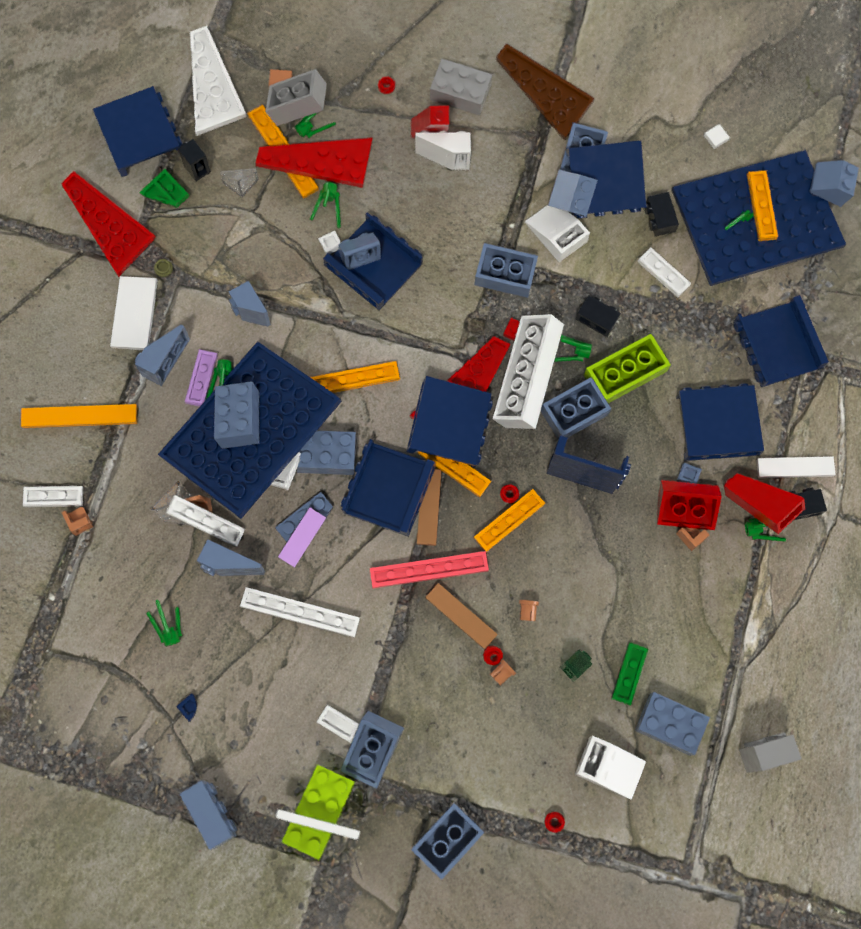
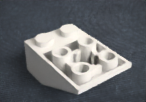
(445, 148)
(558, 231)
(610, 767)

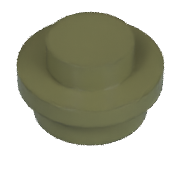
(163, 268)

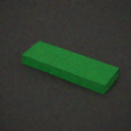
(629, 674)

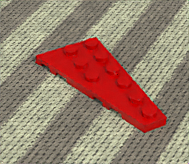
(329, 160)
(114, 230)
(482, 367)

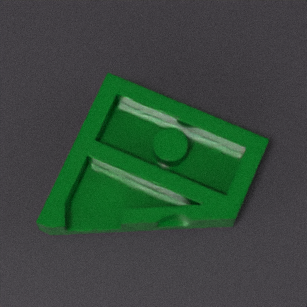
(165, 190)

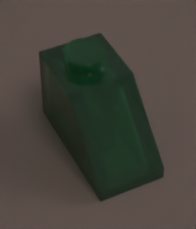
(576, 665)

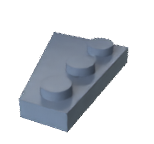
(318, 503)

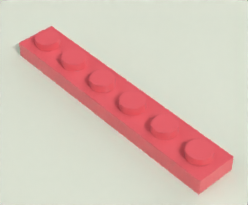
(429, 569)

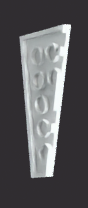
(213, 90)

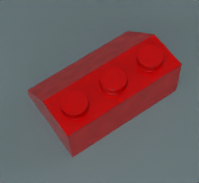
(688, 505)

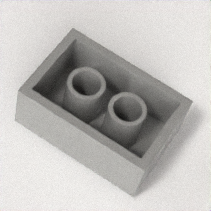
(460, 86)
(296, 97)
(769, 752)

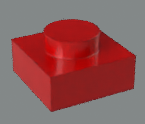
(511, 329)

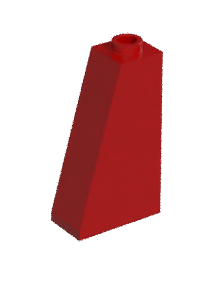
(431, 120)
(765, 502)

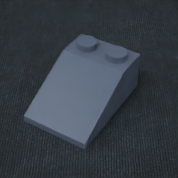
(160, 356)
(225, 562)
(372, 749)

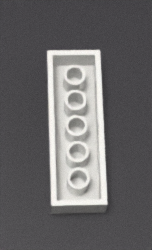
(528, 371)

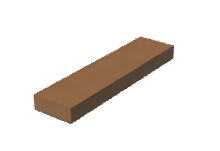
(429, 512)
(461, 616)

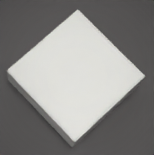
(716, 136)
(330, 242)

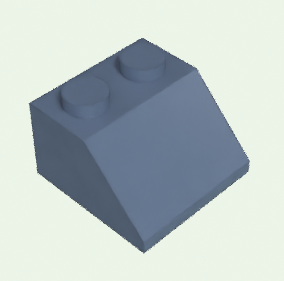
(834, 181)
(572, 192)
(359, 250)
(248, 305)

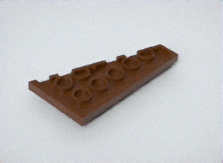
(552, 95)

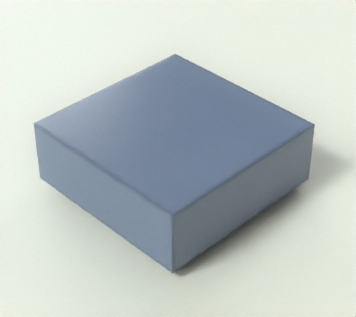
(688, 473)

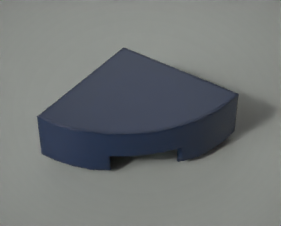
(188, 707)

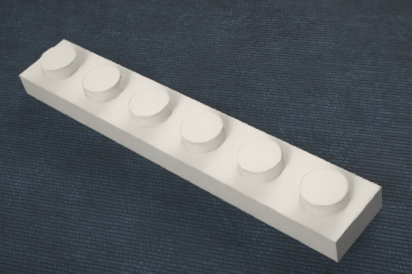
(300, 612)

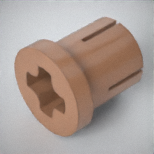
(528, 610)
(502, 672)

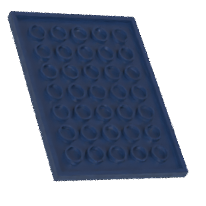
(801, 218)
(289, 415)

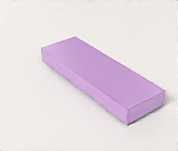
(201, 378)
(302, 537)

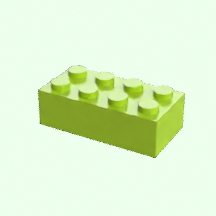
(628, 368)
(322, 801)

